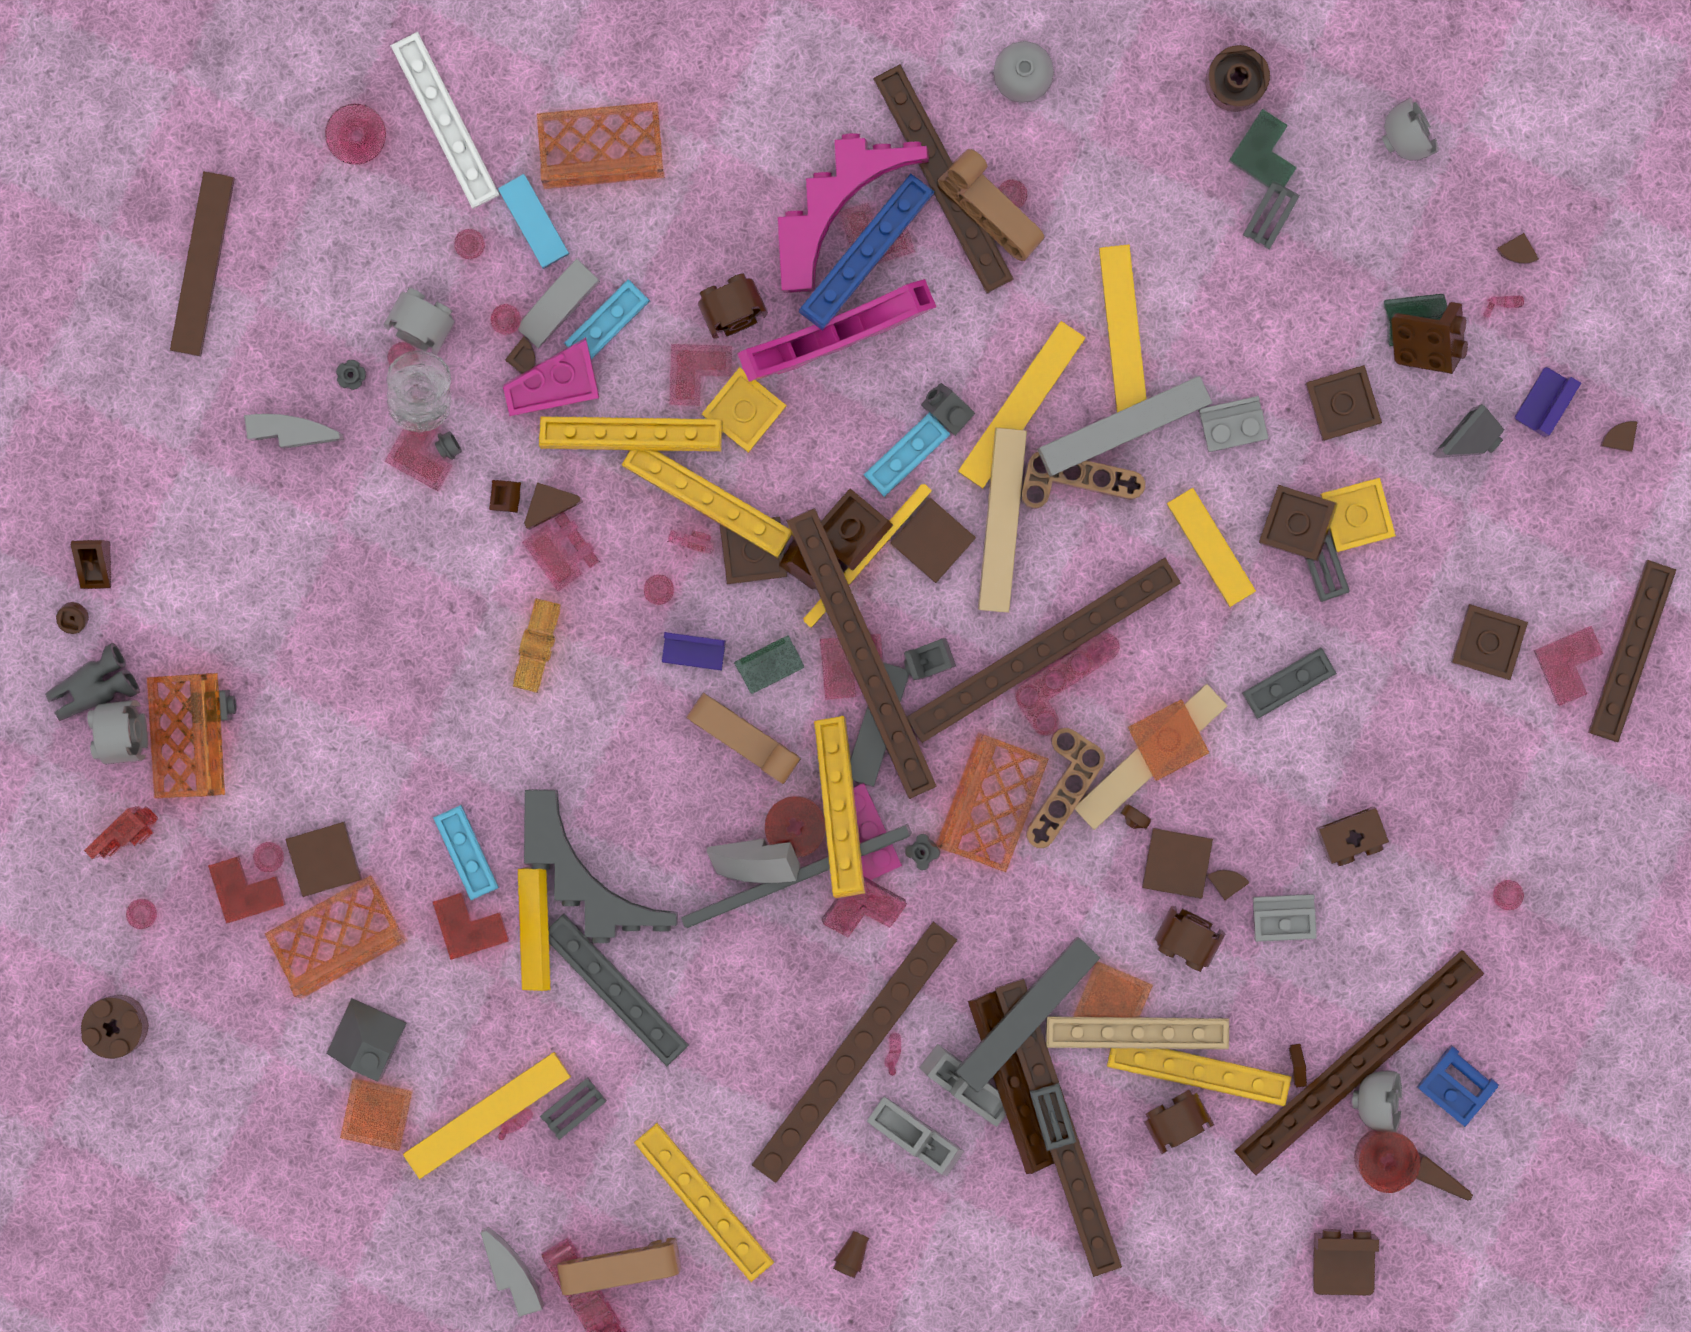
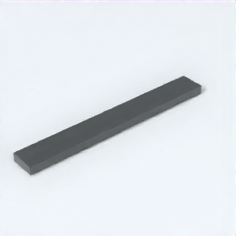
(804, 873)

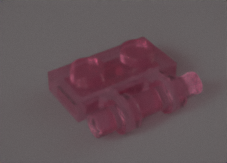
(553, 557)

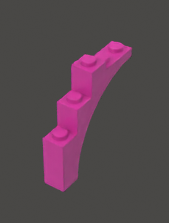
(826, 195)
(842, 332)

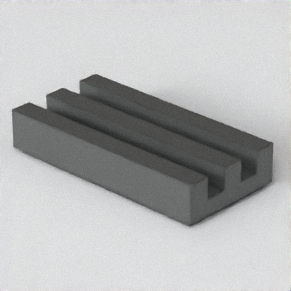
(1258, 237)
(1338, 569)
(1045, 1092)
(553, 1125)

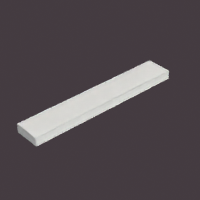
(445, 120)

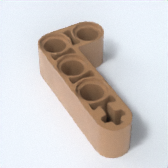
(989, 206)
(1084, 481)
(743, 738)
(1060, 791)
(620, 1268)

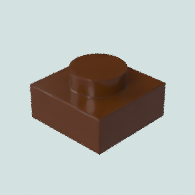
(505, 496)

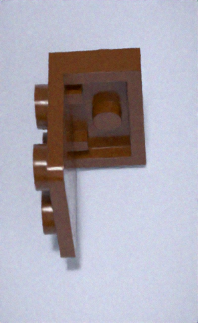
(1430, 342)
(1344, 1262)

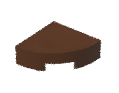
(1518, 250)
(522, 356)
(1621, 436)
(1227, 882)
(1299, 1065)

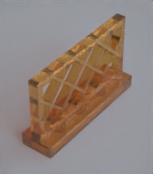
(597, 170)
(204, 735)
(967, 793)
(346, 961)

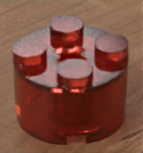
(802, 810)
(1395, 1174)

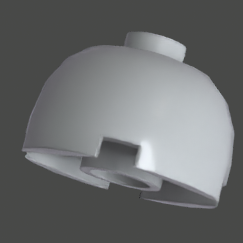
(1023, 72)
(1409, 132)
(1379, 1100)

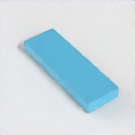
(533, 221)
(610, 318)
(906, 454)
(466, 852)

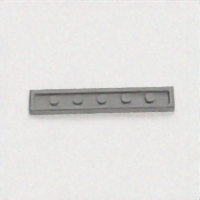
(1124, 426)

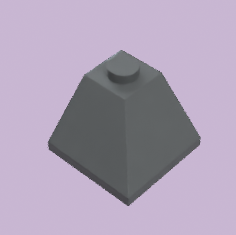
(1473, 435)
(366, 1039)

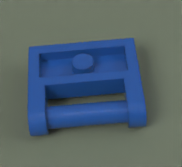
(1450, 1093)

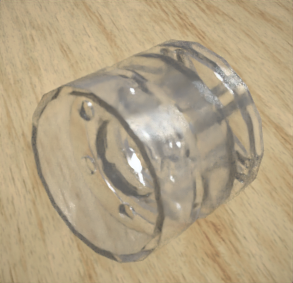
(418, 391)

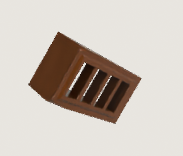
(1437, 1177)

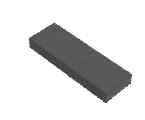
(1289, 683)

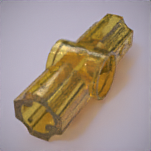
(536, 645)

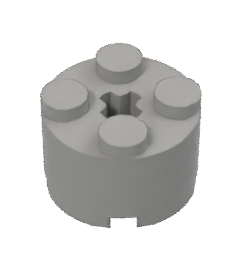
(420, 321)
(118, 732)

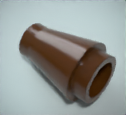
(851, 1256)

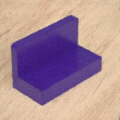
(1547, 401)
(693, 651)

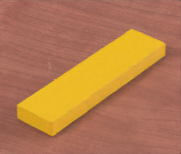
(1211, 547)
(534, 929)

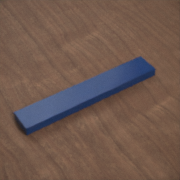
(866, 252)

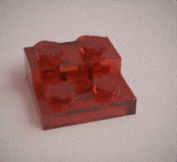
(128, 829)

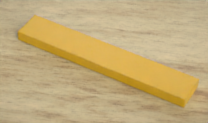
(1122, 326)
(1024, 399)
(630, 433)
(709, 499)
(897, 521)
(839, 807)
(1203, 1073)
(486, 1115)
(704, 1202)

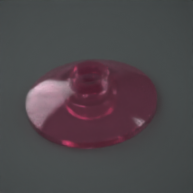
(346, 121)

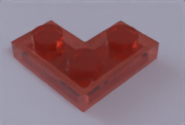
(237, 897)
(461, 933)

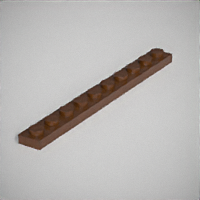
(1043, 650)
(861, 653)
(854, 1052)
(1359, 1062)
(1069, 1158)

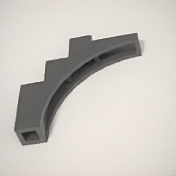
(604, 910)

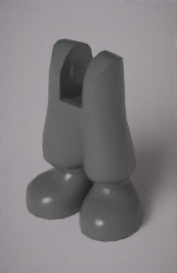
(89, 687)

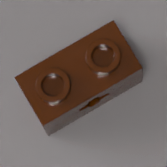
(1365, 823)

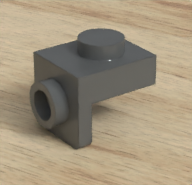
(947, 408)
(929, 659)

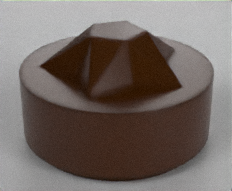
(72, 618)
(1135, 818)

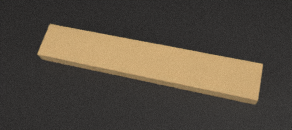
(1002, 520)
(1134, 772)
(1137, 1032)

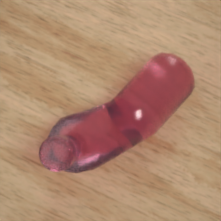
(1504, 301)
(894, 1052)
(515, 1124)

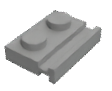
(1233, 424)
(1284, 917)

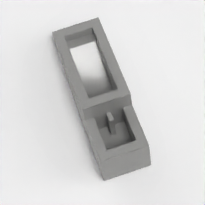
(558, 303)
(289, 429)
(755, 861)
(941, 1067)
(915, 1136)
(511, 1273)

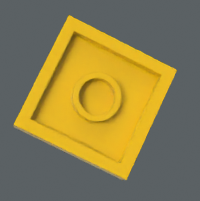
(744, 409)
(1359, 515)

